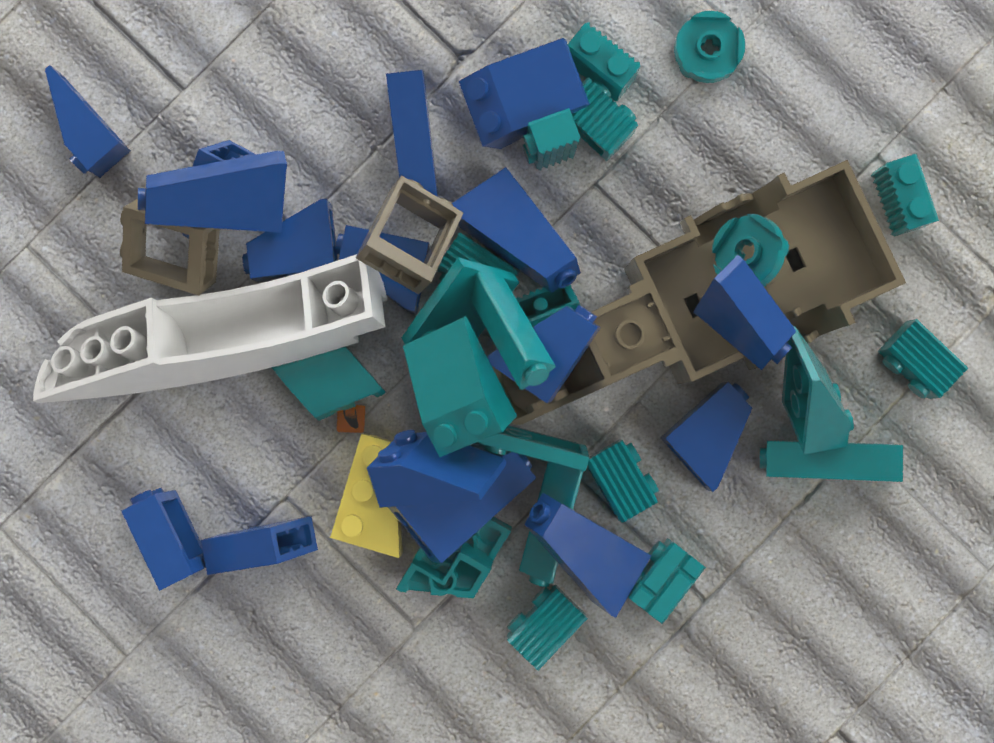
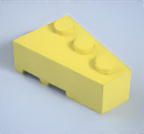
(359, 515)

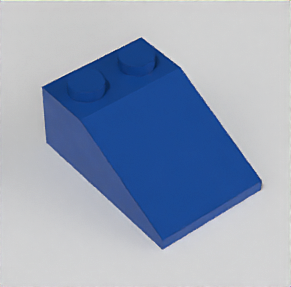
(521, 90)
(414, 474)

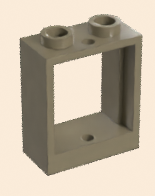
(201, 254)
(394, 261)

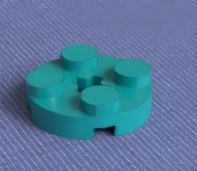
(694, 61)
(749, 230)

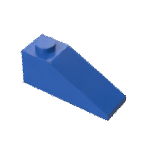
(83, 131)

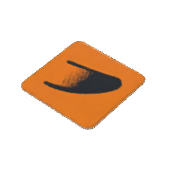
(351, 420)

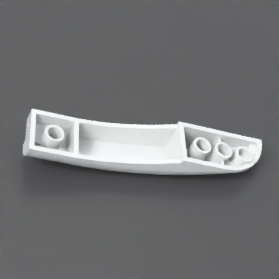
(214, 334)

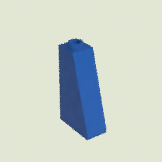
(412, 127)
(219, 195)
(515, 229)
(447, 526)
(590, 554)

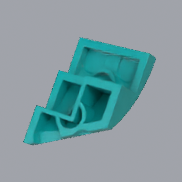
(329, 382)
(463, 570)

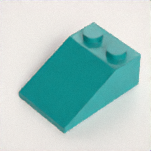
(456, 388)
(813, 401)

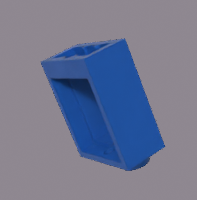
(164, 536)

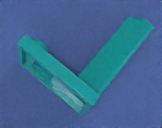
(488, 303)
(561, 482)

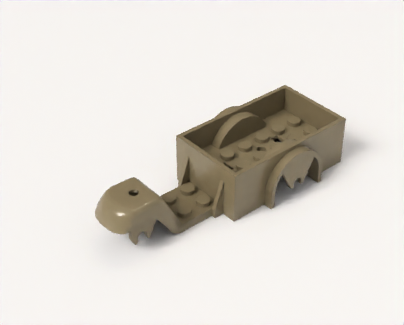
(819, 217)

